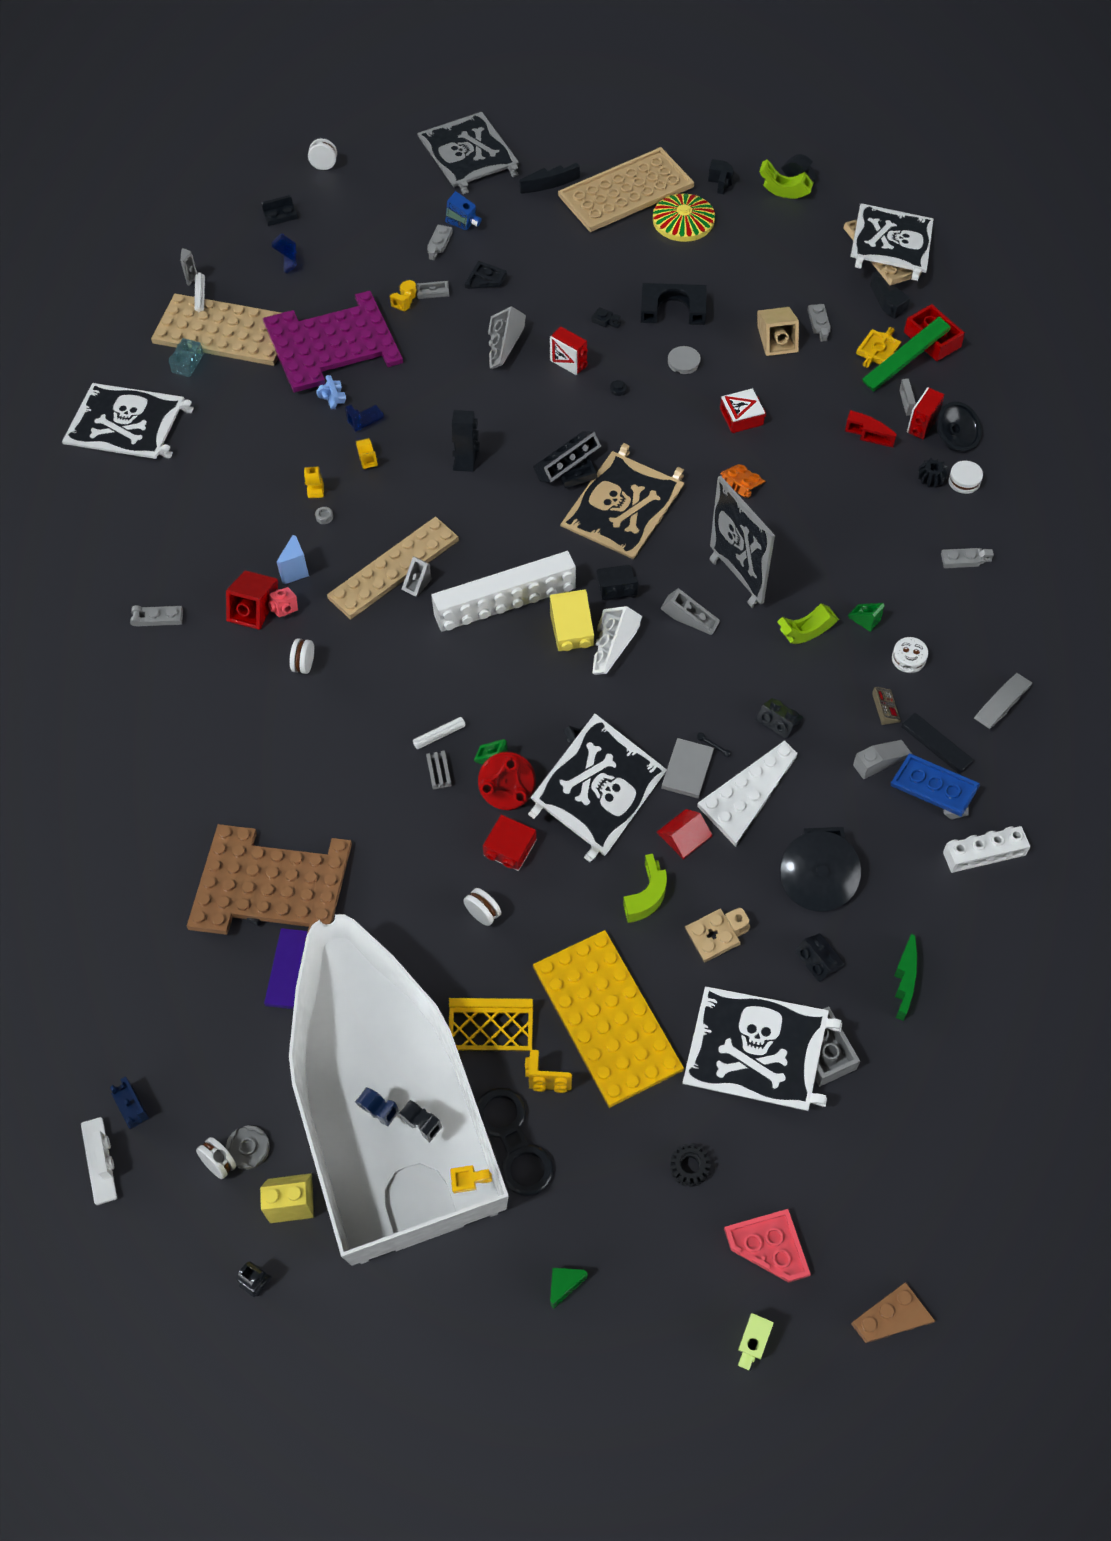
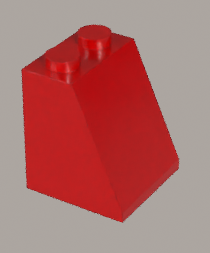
(249, 598)

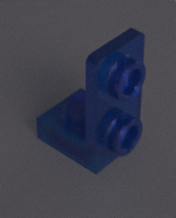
(288, 249)
(364, 418)

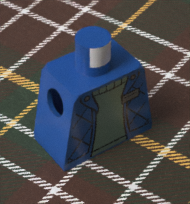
(461, 212)

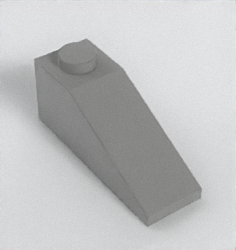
(687, 611)
(880, 757)

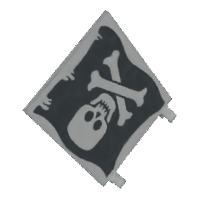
(468, 150)
(741, 541)

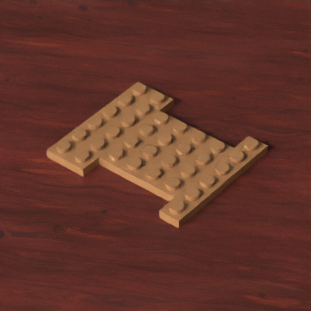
(266, 883)

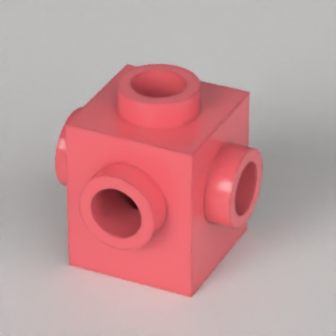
(283, 602)

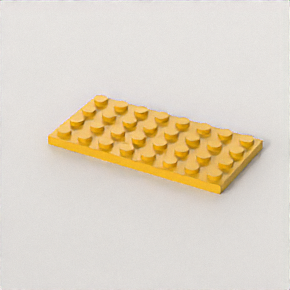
(607, 1018)

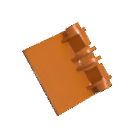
(742, 479)

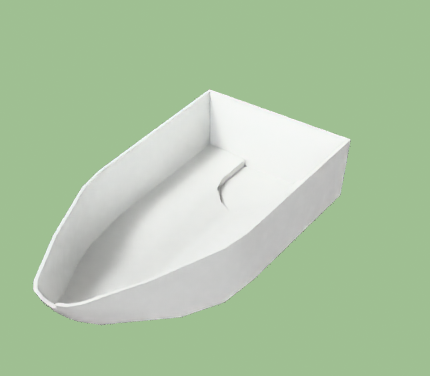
(374, 1027)

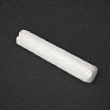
(199, 292)
(438, 733)

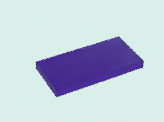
(285, 969)

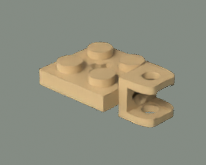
(725, 925)

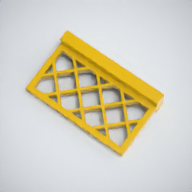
(495, 1006)

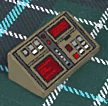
(885, 706)

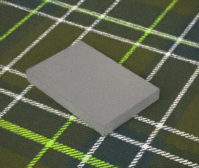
(687, 768)

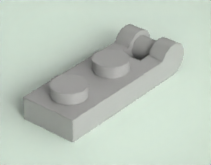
(156, 616)

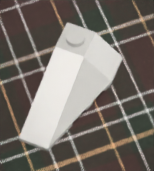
(616, 630)

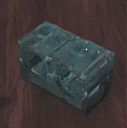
(186, 357)

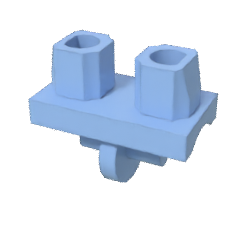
(332, 392)

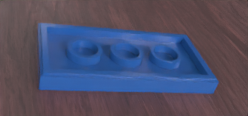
(935, 784)

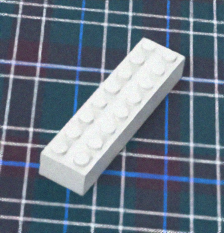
(504, 591)

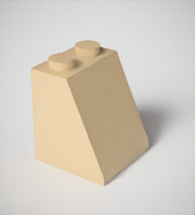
(778, 330)

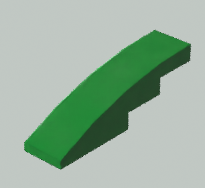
(907, 972)

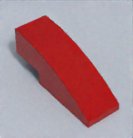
(870, 429)

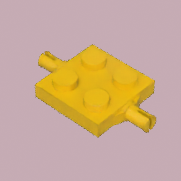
(878, 346)

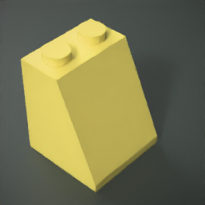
(571, 620)
(287, 1198)

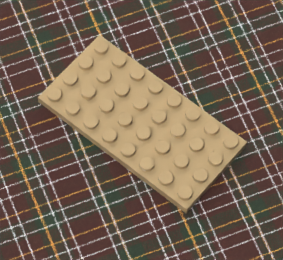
(625, 189)
(220, 328)

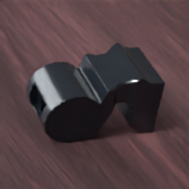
(418, 1117)
(252, 1279)

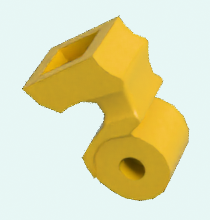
(404, 300)
(366, 453)
(314, 482)

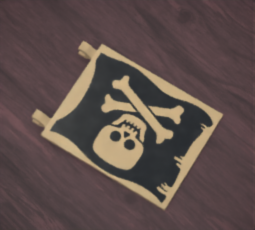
(623, 503)

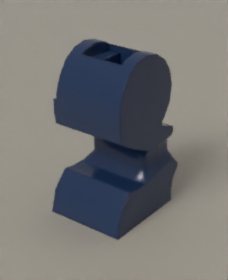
(377, 1106)

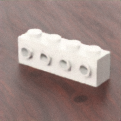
(986, 849)

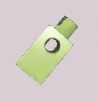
(759, 1330)

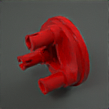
(506, 780)

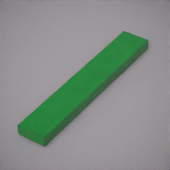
(906, 354)

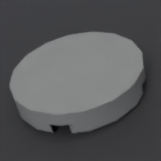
(684, 359)
(248, 1147)

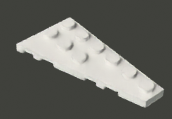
(743, 796)

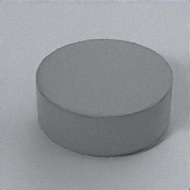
(324, 515)

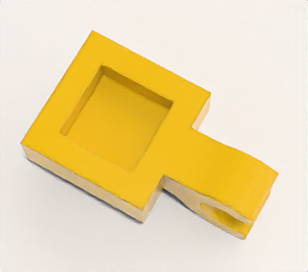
(465, 1178)

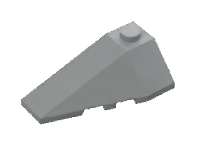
(504, 332)

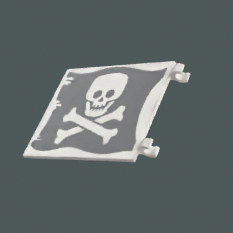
(892, 238)
(125, 421)
(598, 785)
(758, 1048)

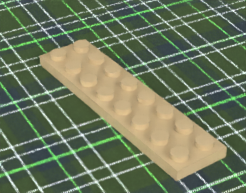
(391, 568)

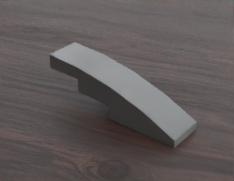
(1003, 700)

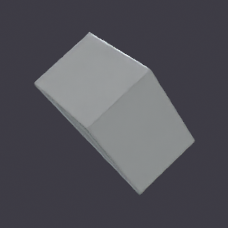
(417, 577)

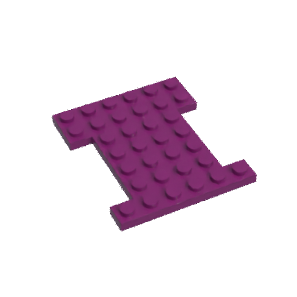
(330, 341)

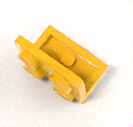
(543, 1080)

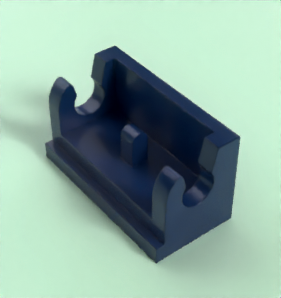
(129, 1103)

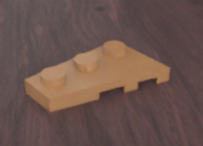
(892, 1315)

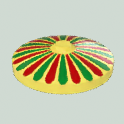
(683, 217)

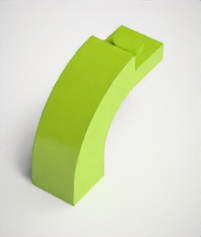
(785, 186)
(809, 626)
(648, 901)

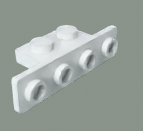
(99, 1161)

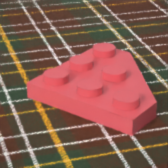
(770, 1244)

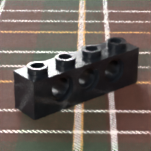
(567, 456)

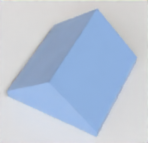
(292, 562)

